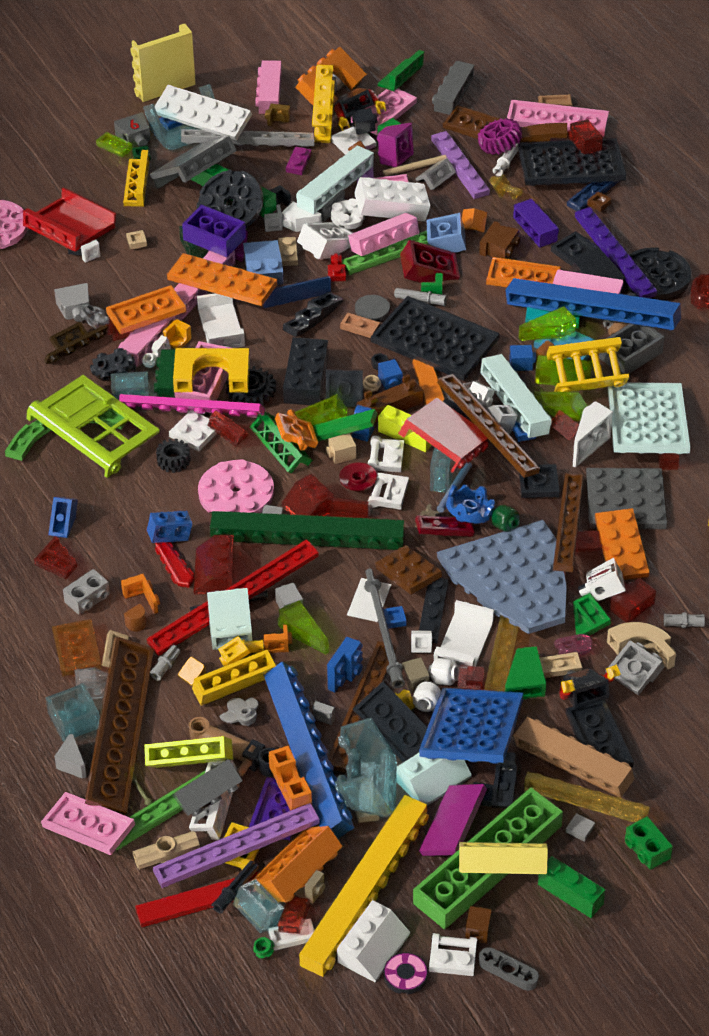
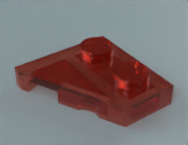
(56, 559)

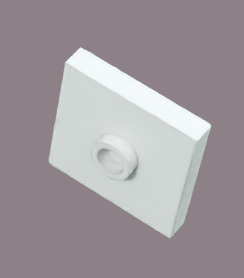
(348, 137)

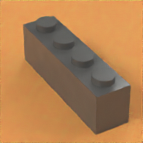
(453, 87)

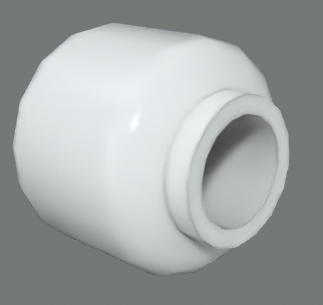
(444, 671)
(426, 696)

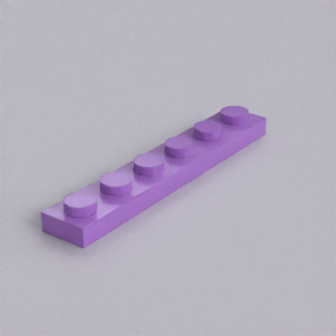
(462, 166)

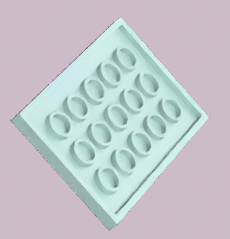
(649, 418)

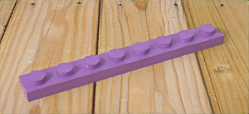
(235, 845)

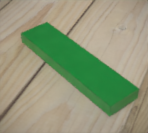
(345, 425)

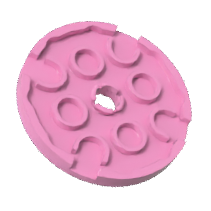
(11, 224)
(219, 481)

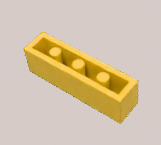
(232, 677)

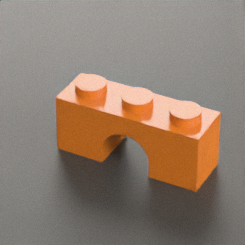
(285, 773)

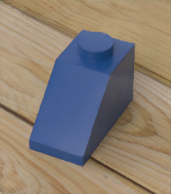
(62, 516)

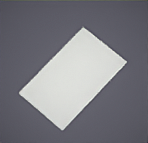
(362, 603)

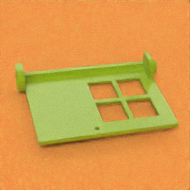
(79, 405)

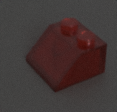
(308, 498)

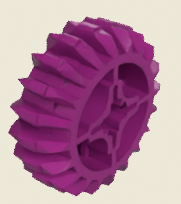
(500, 136)

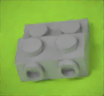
(637, 666)

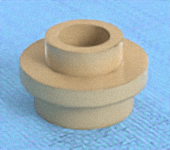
(372, 383)

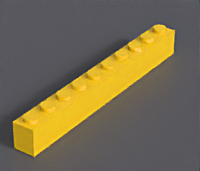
(364, 884)

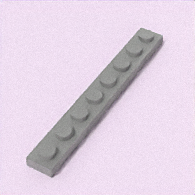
(254, 138)

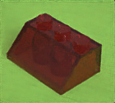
(214, 564)

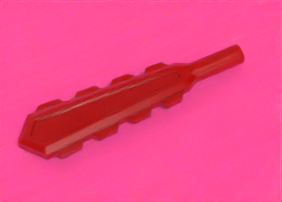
(174, 565)

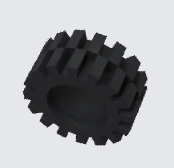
(173, 463)

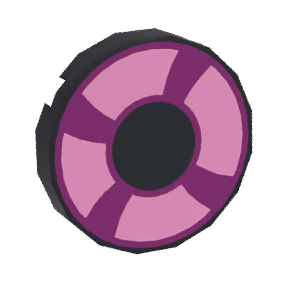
(405, 973)

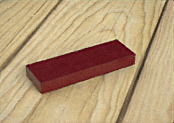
(443, 526)

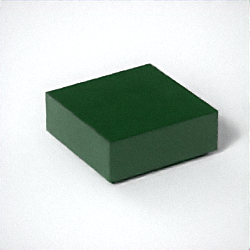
(136, 151)

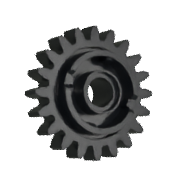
(260, 388)

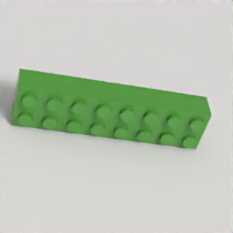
(451, 893)

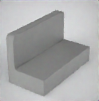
(437, 173)

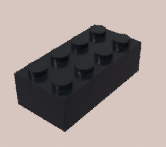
(305, 371)

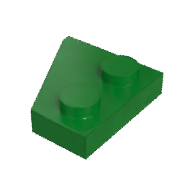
(589, 615)

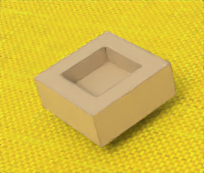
(136, 239)

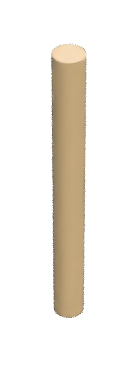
(412, 166)

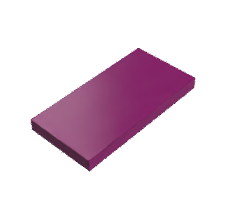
(453, 819)

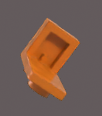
(137, 585)

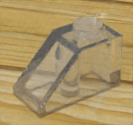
(93, 680)

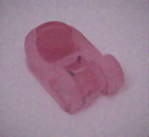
(579, 643)

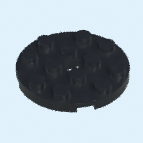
(233, 185)
(672, 270)

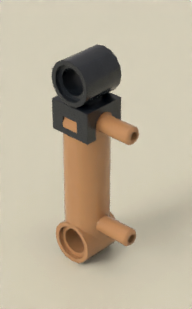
(252, 753)

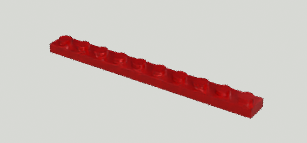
(255, 583)

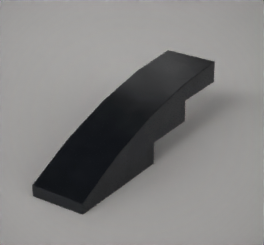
(316, 311)

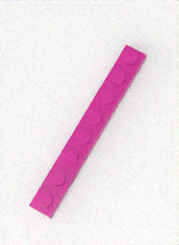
(198, 406)

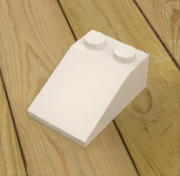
(324, 239)
(592, 431)

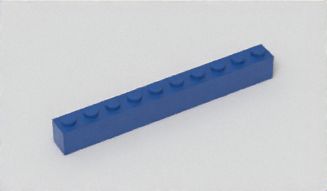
(594, 303)
(308, 748)

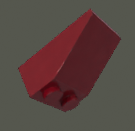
(423, 261)

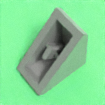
(69, 758)

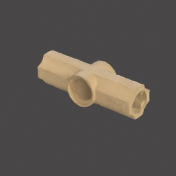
(166, 849)

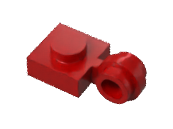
(336, 269)

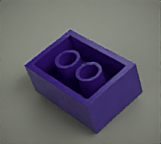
(214, 231)

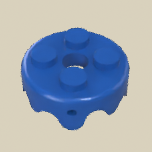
(470, 504)

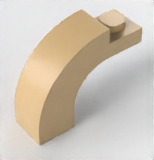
(650, 636)

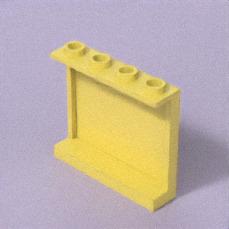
(163, 64)

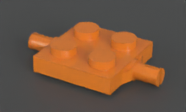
(296, 430)

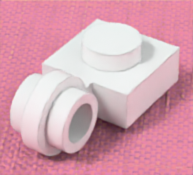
(149, 360)

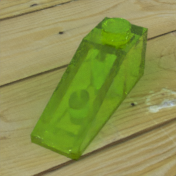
(549, 326)
(568, 402)
(323, 411)
(303, 626)

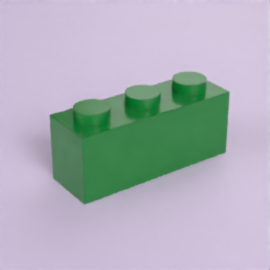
(572, 887)

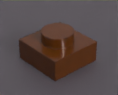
(599, 201)

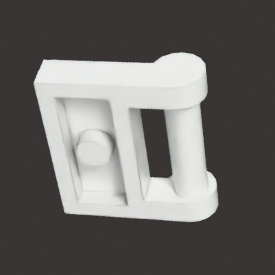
(392, 454)
(394, 491)
(452, 960)

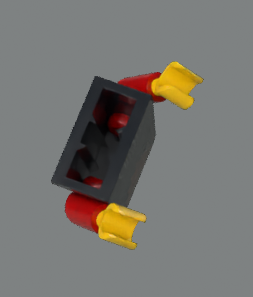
(354, 101)
(587, 686)

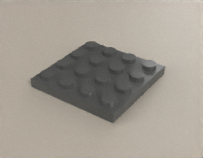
(626, 489)

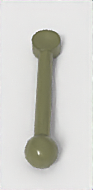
(148, 801)

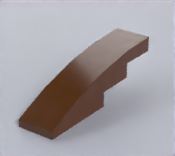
(543, 132)

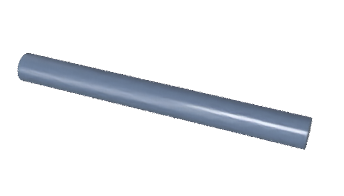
(458, 480)

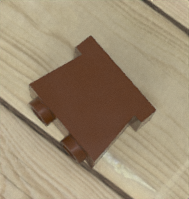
(499, 241)

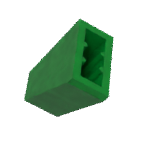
(526, 674)

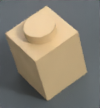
(341, 448)

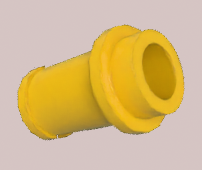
(254, 646)

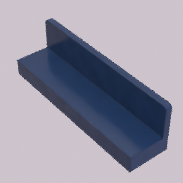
(298, 291)

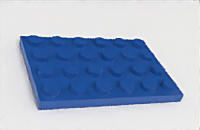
(471, 725)

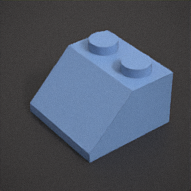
(447, 233)

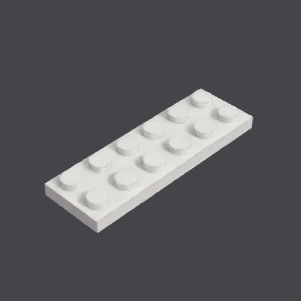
(202, 112)

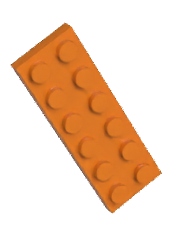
(222, 279)

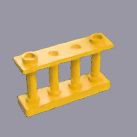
(323, 103)
(593, 349)

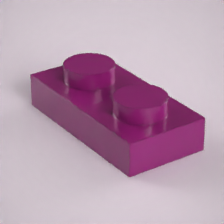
(298, 160)

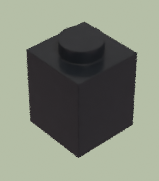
(364, 121)

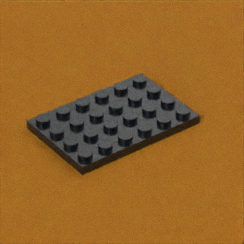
(565, 164)
(435, 337)

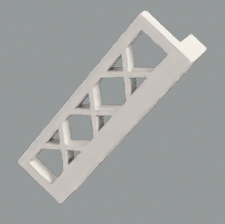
(217, 812)

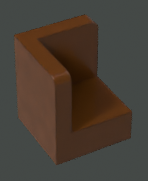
(478, 924)

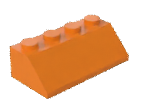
(298, 862)

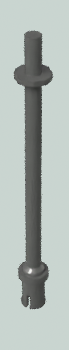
(394, 668)

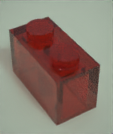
(585, 136)
(633, 601)

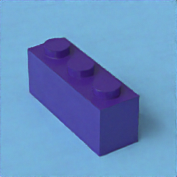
(535, 223)

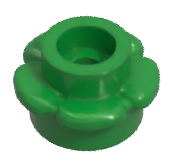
(263, 942)

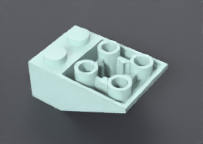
(229, 616)

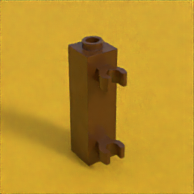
(400, 397)

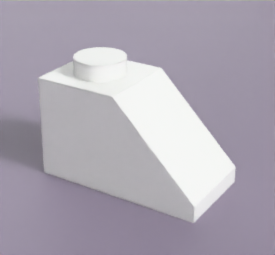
(295, 217)

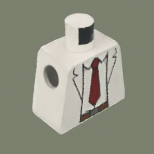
(603, 581)

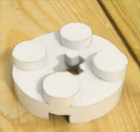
(340, 216)

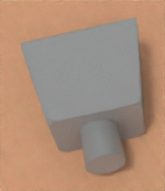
(71, 299)

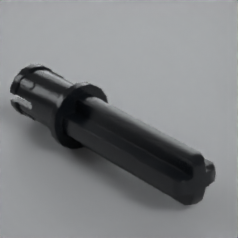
(229, 893)

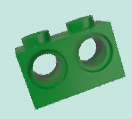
(650, 841)

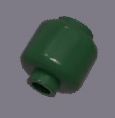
(505, 518)

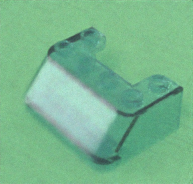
(370, 770)

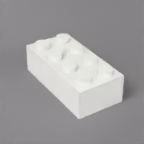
(391, 198)

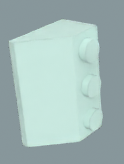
(430, 778)

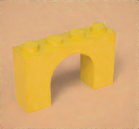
(191, 360)

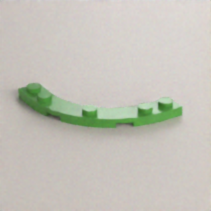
(31, 433)

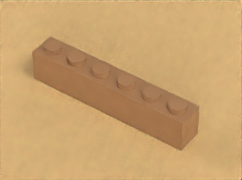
(574, 757)

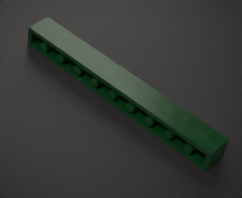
(316, 529)

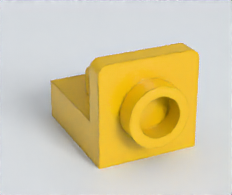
(233, 651)

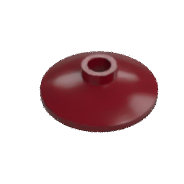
(358, 476)

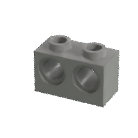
(86, 592)

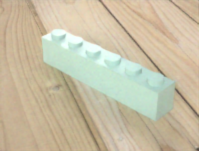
(335, 179)
(514, 392)

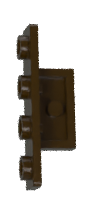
(71, 338)

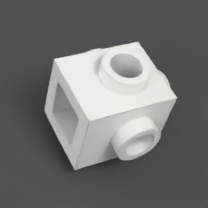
(482, 393)

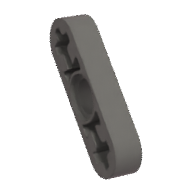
(504, 959)

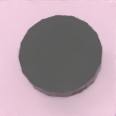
(372, 307)

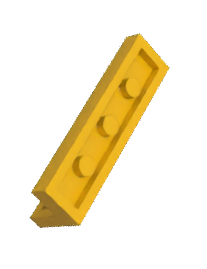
(140, 182)

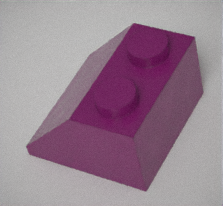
(395, 144)

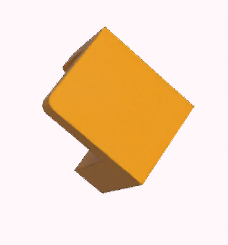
(178, 333)

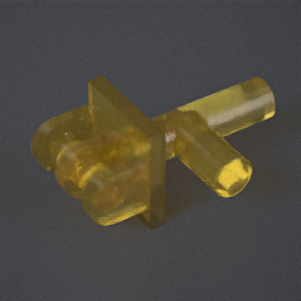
(502, 185)

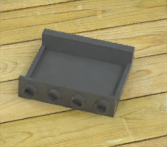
(194, 161)

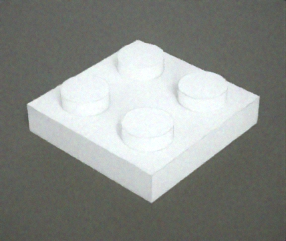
(193, 430)

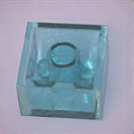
(73, 712)

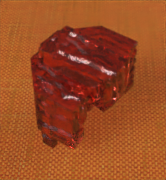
(700, 291)

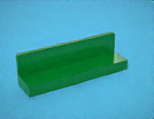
(403, 72)

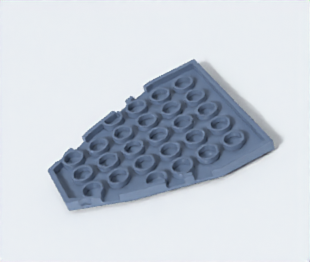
(512, 575)

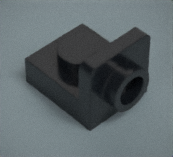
(282, 195)

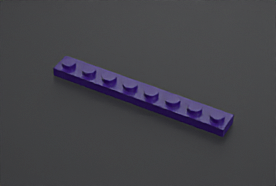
(614, 251)

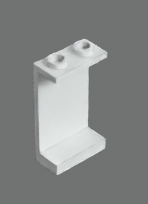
(220, 321)
(466, 634)

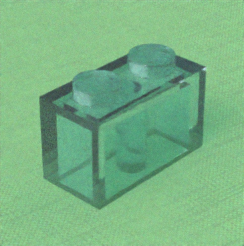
(130, 384)
(440, 472)
(258, 906)

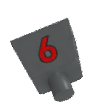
(133, 129)

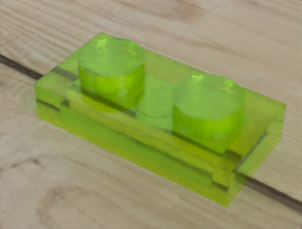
(114, 144)

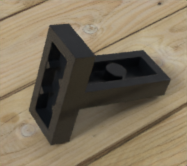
(505, 781)

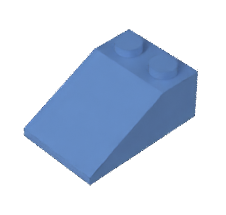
(264, 259)

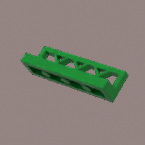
(293, 448)

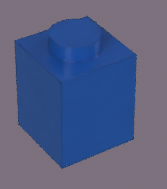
(522, 357)
(389, 374)

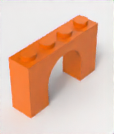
(343, 67)

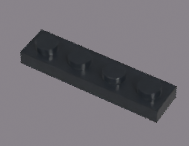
(434, 607)

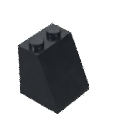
(597, 264)

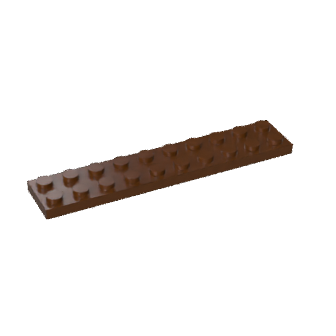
(119, 726)

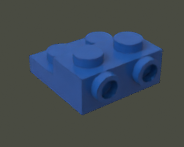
(345, 663)

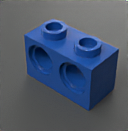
(169, 526)

